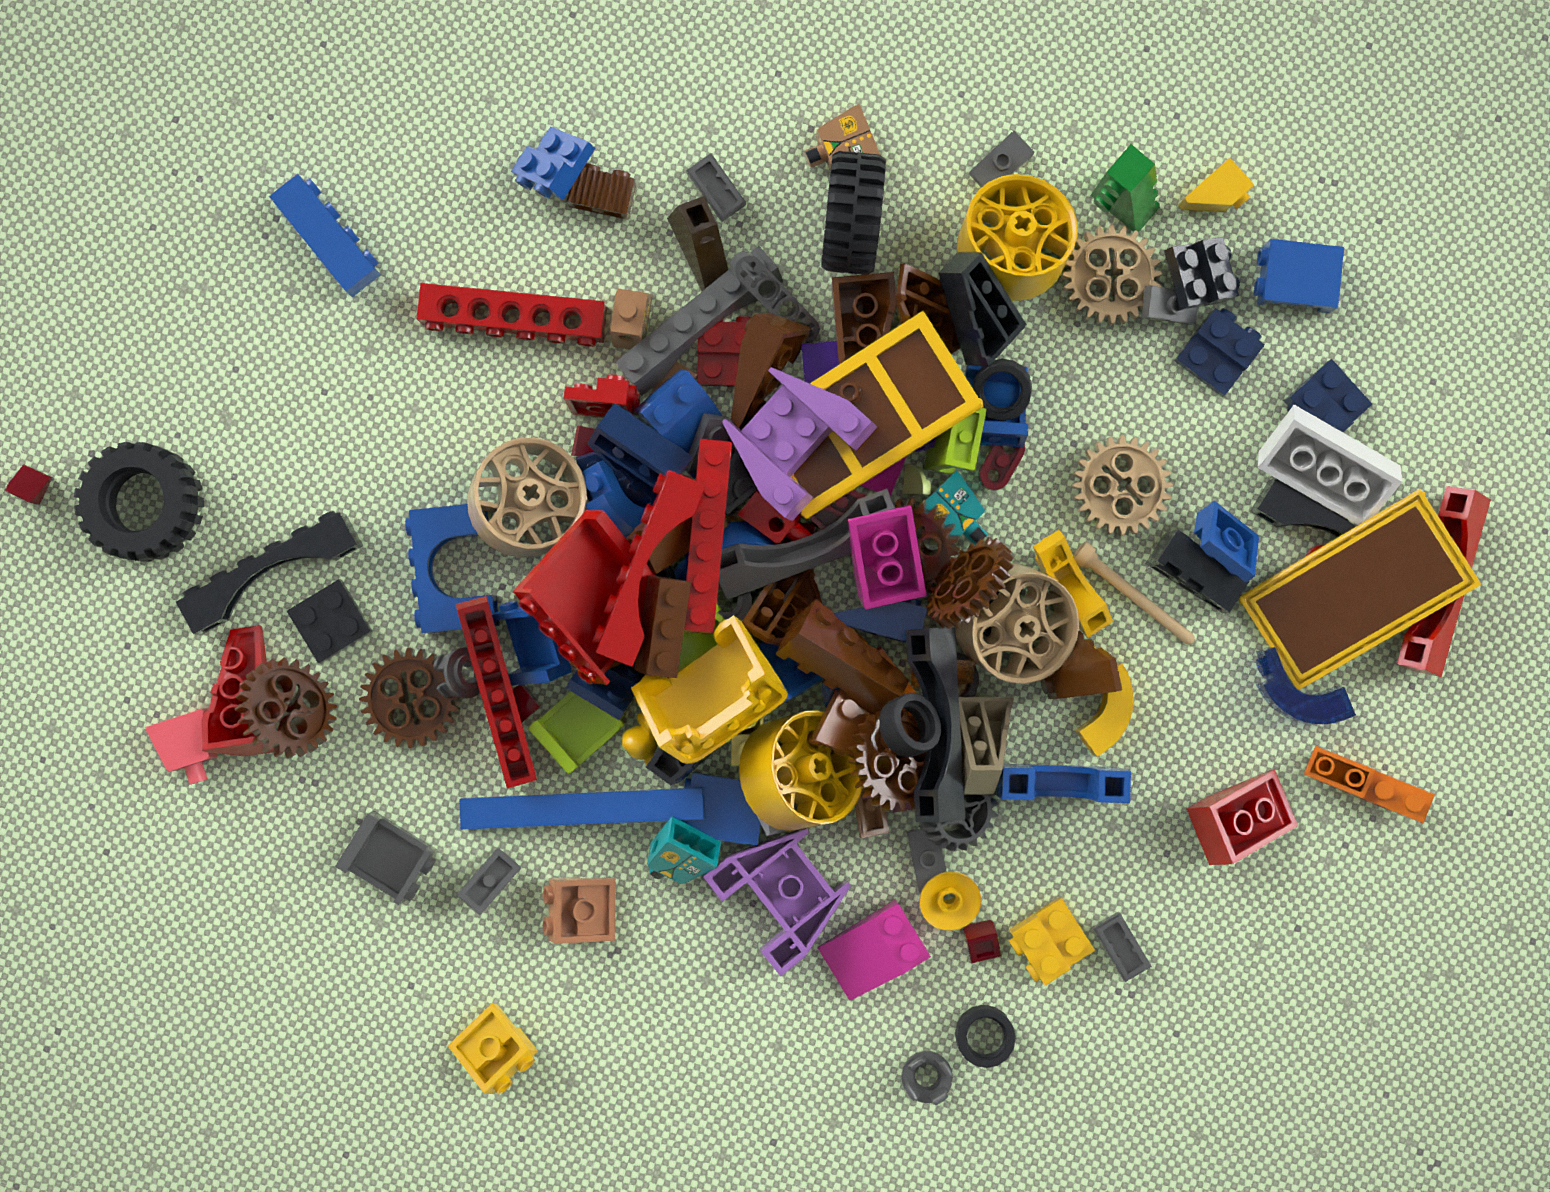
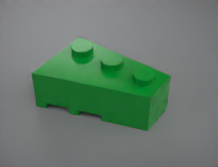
(1128, 189)

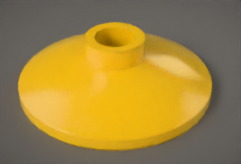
(951, 913)

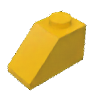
(1220, 190)

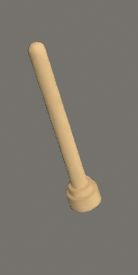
(1088, 558)

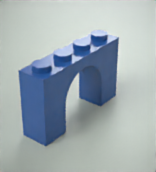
(429, 532)
(1087, 782)

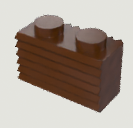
(603, 192)

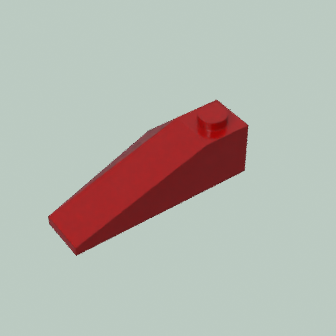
(220, 723)

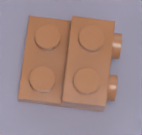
(580, 909)

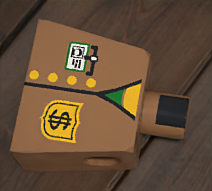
(843, 133)
(630, 318)

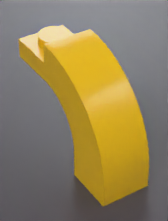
(1057, 561)
(1111, 719)

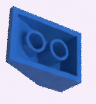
(677, 409)

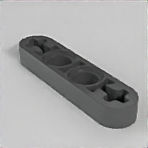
(776, 296)

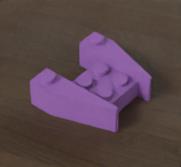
(788, 433)
(789, 890)

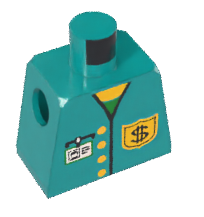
(960, 505)
(682, 852)

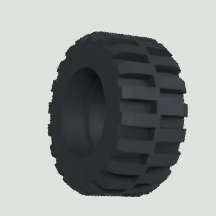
(853, 212)
(100, 493)

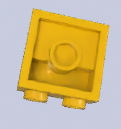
(1050, 941)
(493, 1050)

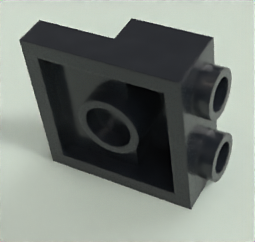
(1202, 273)

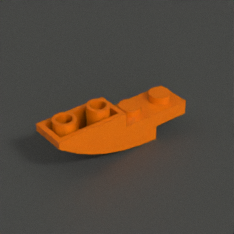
(1369, 784)

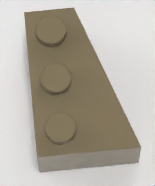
(983, 741)

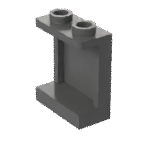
(387, 857)

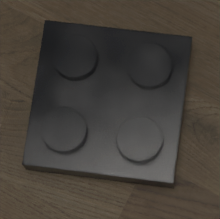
(329, 621)

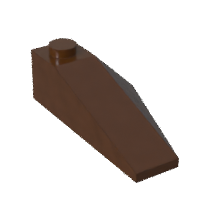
(1083, 673)

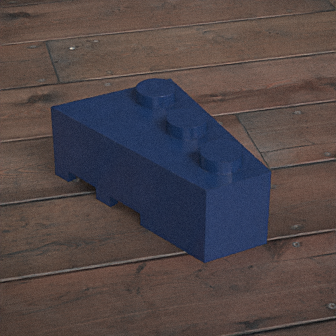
(636, 450)

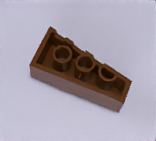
(841, 658)

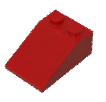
(1242, 818)

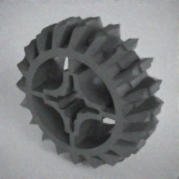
(977, 818)

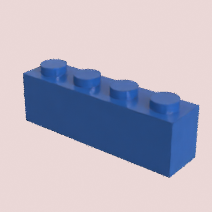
(324, 234)

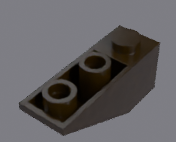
(699, 240)

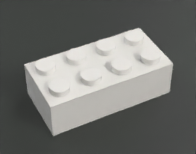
(1329, 466)

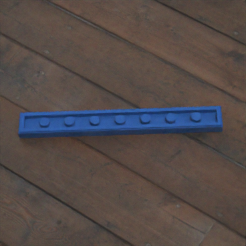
(582, 808)

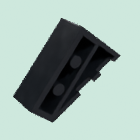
(979, 308)
(1196, 572)

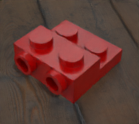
(720, 352)
(597, 402)

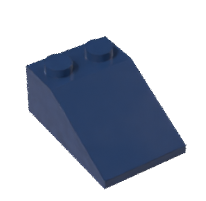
(887, 620)

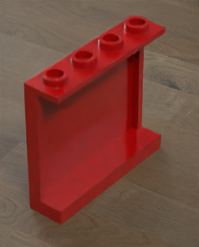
(573, 587)

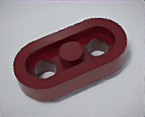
(1002, 463)

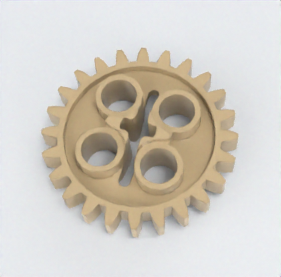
(1083, 274)
(1141, 465)

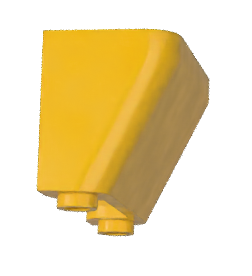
(711, 696)

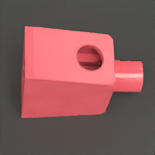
(180, 745)

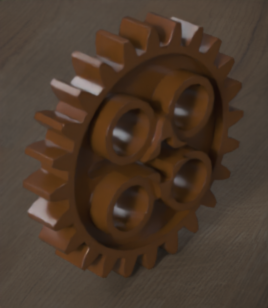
(932, 560)
(969, 583)
(261, 692)
(383, 706)
(885, 782)

